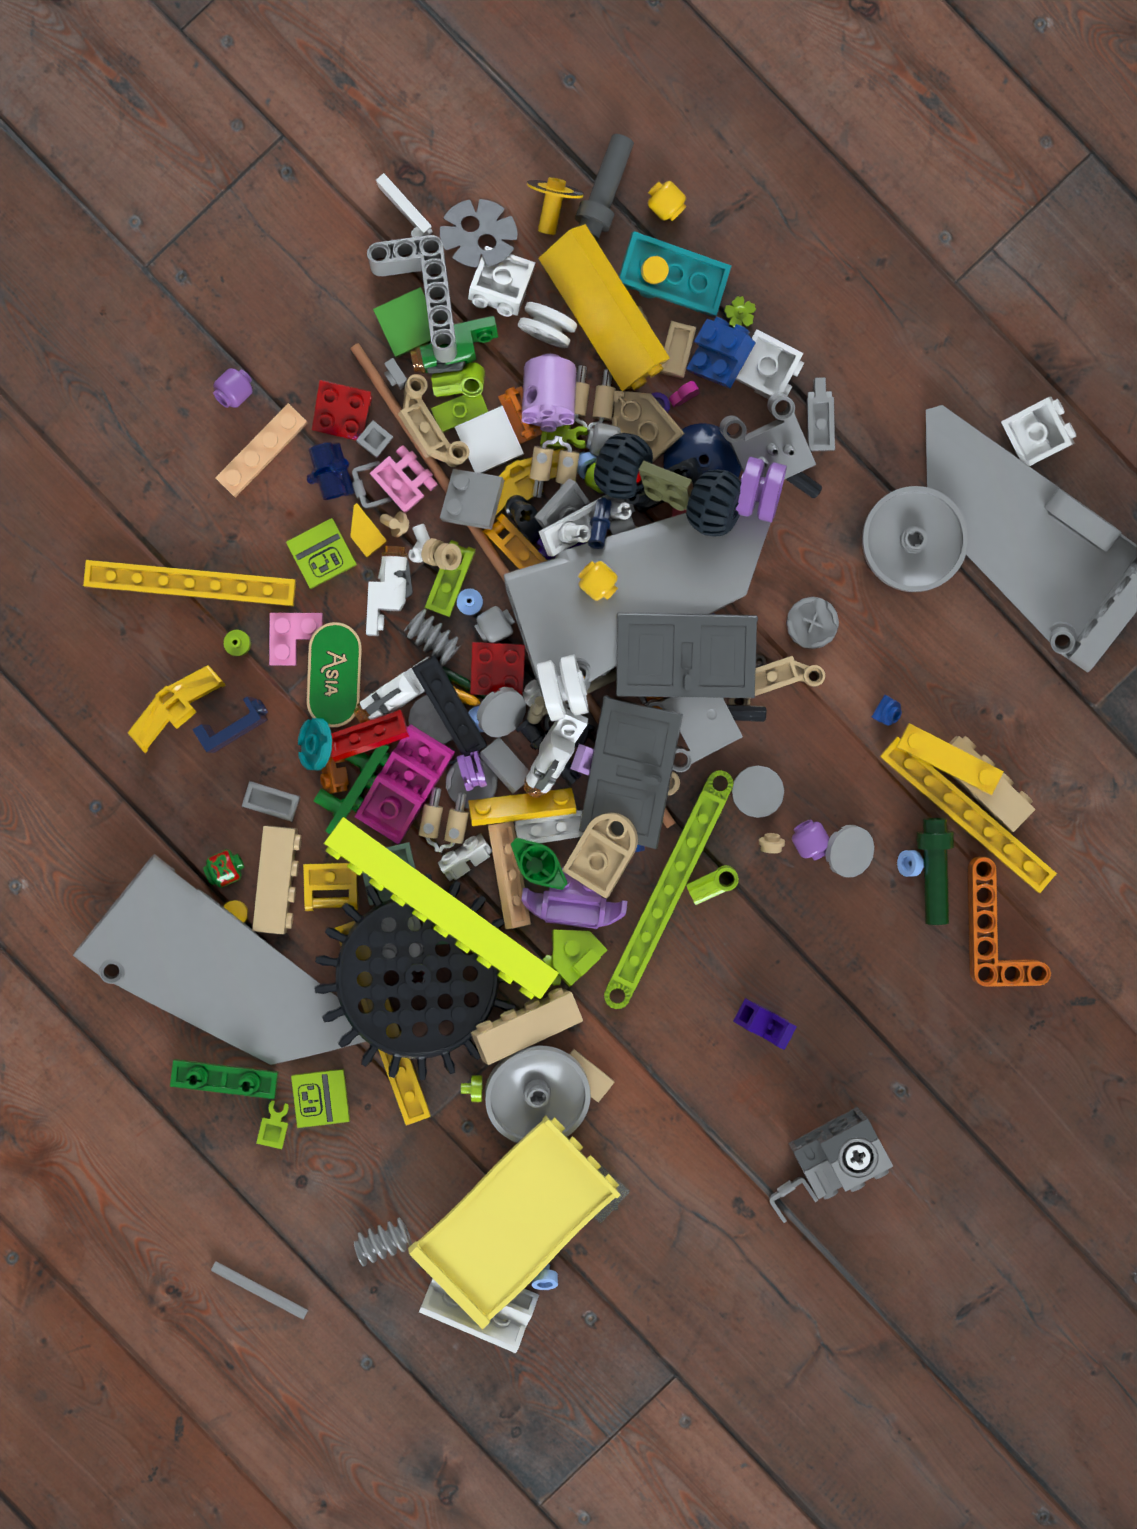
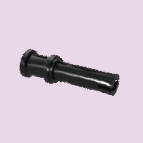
(535, 736)

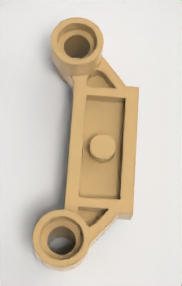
(425, 428)
(781, 674)

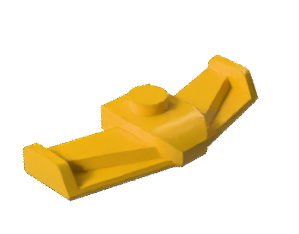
(518, 479)
(173, 705)

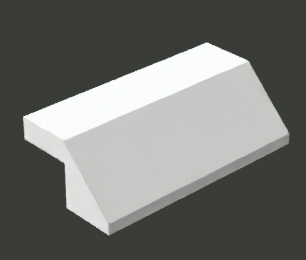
(504, 1328)

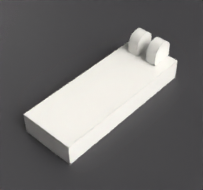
(421, 225)
(549, 828)

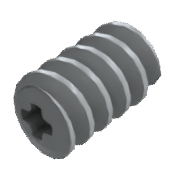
(432, 637)
(382, 1241)

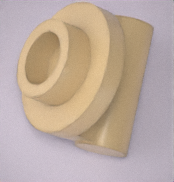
(398, 524)

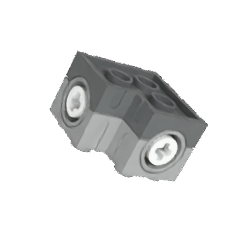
(841, 1154)

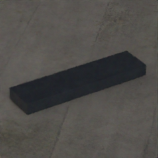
(449, 706)

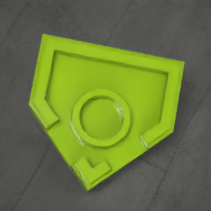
(574, 953)

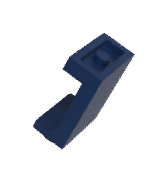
(214, 742)

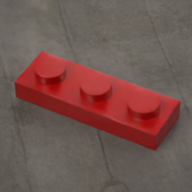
(368, 735)

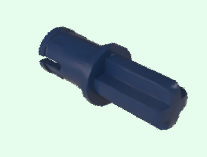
(600, 523)

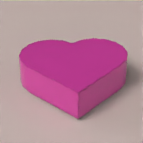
(684, 394)

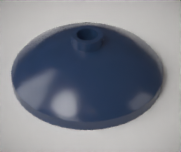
(706, 441)

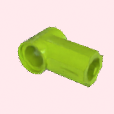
(458, 381)
(710, 886)

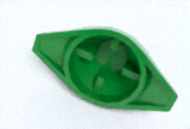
(538, 864)

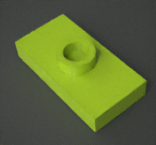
(458, 411)

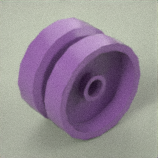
(761, 489)

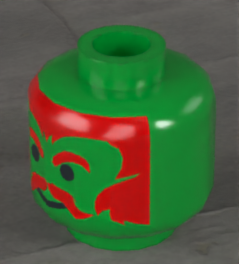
(223, 868)

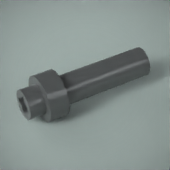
(596, 210)

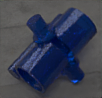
(330, 471)

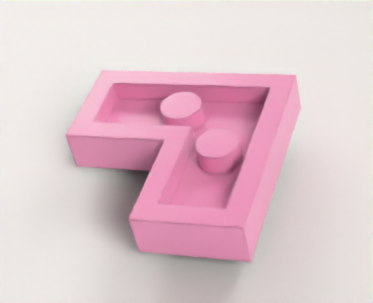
(284, 633)

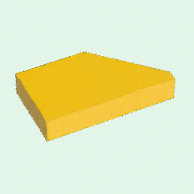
(365, 532)

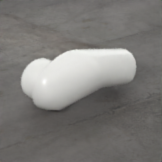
(422, 536)

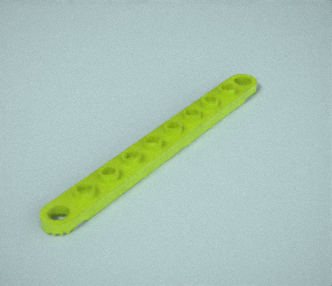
(668, 889)

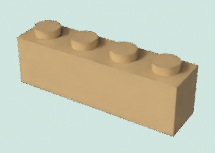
(1005, 803)
(275, 879)
(526, 1026)

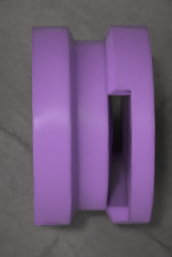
(468, 771)

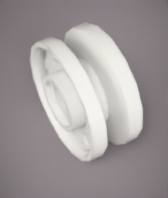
(547, 324)

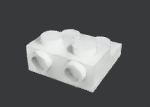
(502, 284)
(770, 366)
(1039, 431)

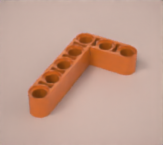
(990, 934)

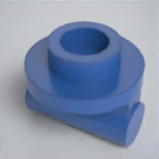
(887, 711)

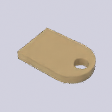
(601, 854)

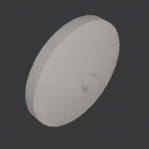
(915, 539)
(536, 1085)

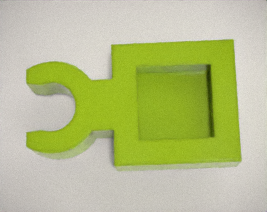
(568, 436)
(272, 1130)

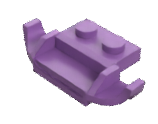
(573, 906)

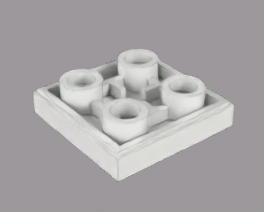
(489, 440)

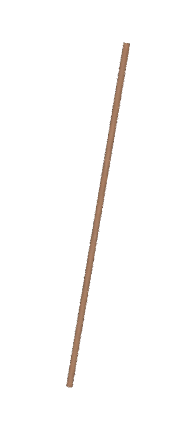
(444, 482)

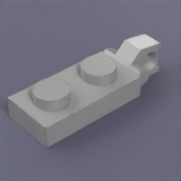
(820, 417)

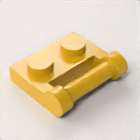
(329, 877)

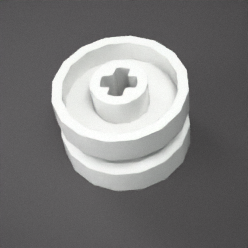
(567, 686)

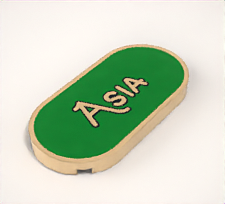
(334, 673)

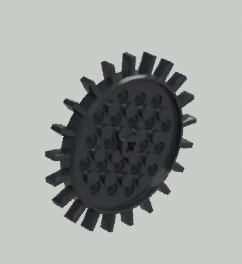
(373, 1025)

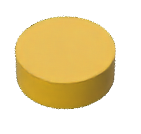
(654, 270)
(238, 909)

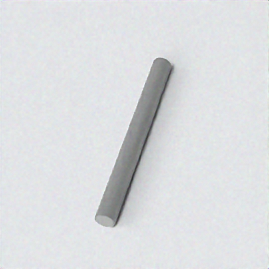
(259, 1290)

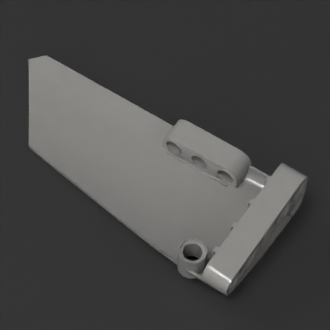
(1035, 540)
(658, 571)
(210, 969)

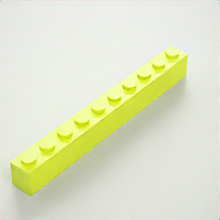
(441, 908)

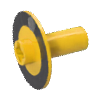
(554, 192)

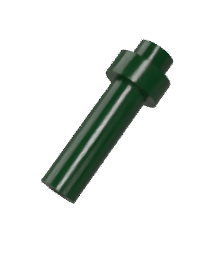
(935, 841)

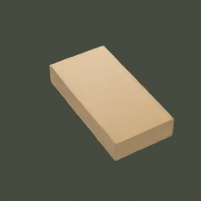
(678, 349)
(597, 1079)

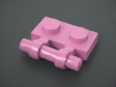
(397, 484)

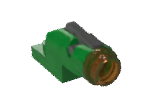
(466, 334)

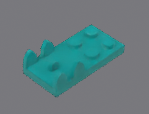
(691, 280)

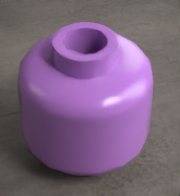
(232, 388)
(810, 839)

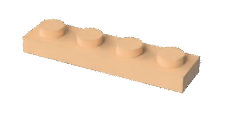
(261, 450)
(508, 875)

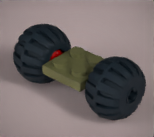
(627, 466)

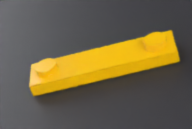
(950, 759)
(521, 807)

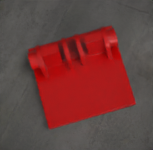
(341, 410)
(497, 667)

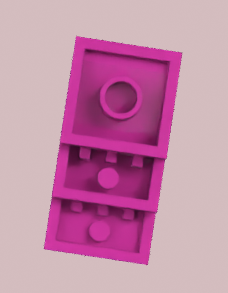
(404, 784)

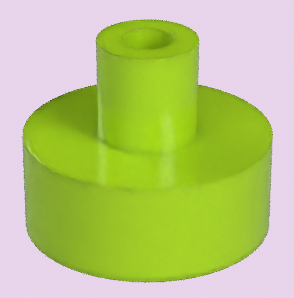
(241, 647)
(474, 1088)

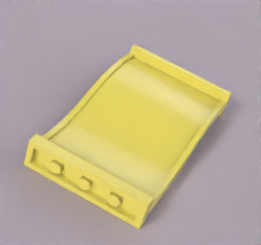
(514, 1221)

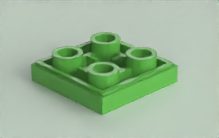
(405, 322)

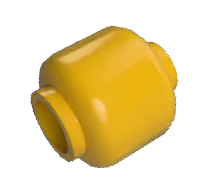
(666, 200)
(598, 580)

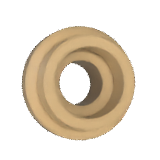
(771, 843)

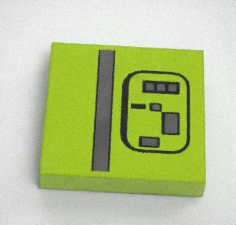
(321, 553)
(320, 1098)

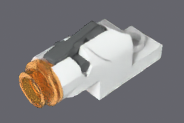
(392, 589)
(390, 696)
(554, 754)

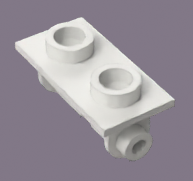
(454, 862)

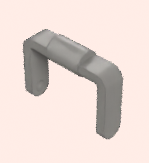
(359, 487)
(785, 1189)

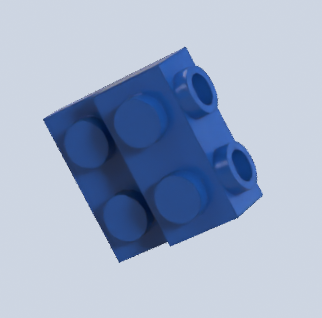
(720, 352)

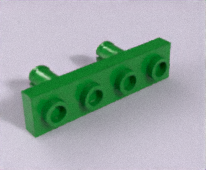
(368, 765)
(224, 1079)

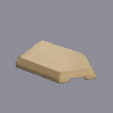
(646, 418)

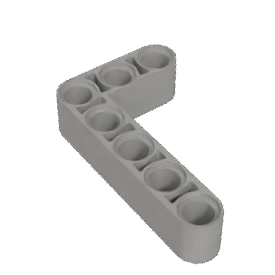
(434, 286)

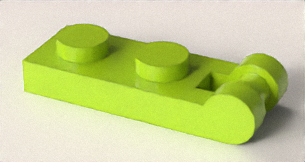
(449, 583)

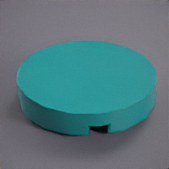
(315, 744)

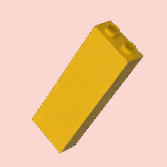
(604, 308)

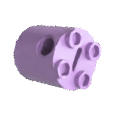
(549, 392)

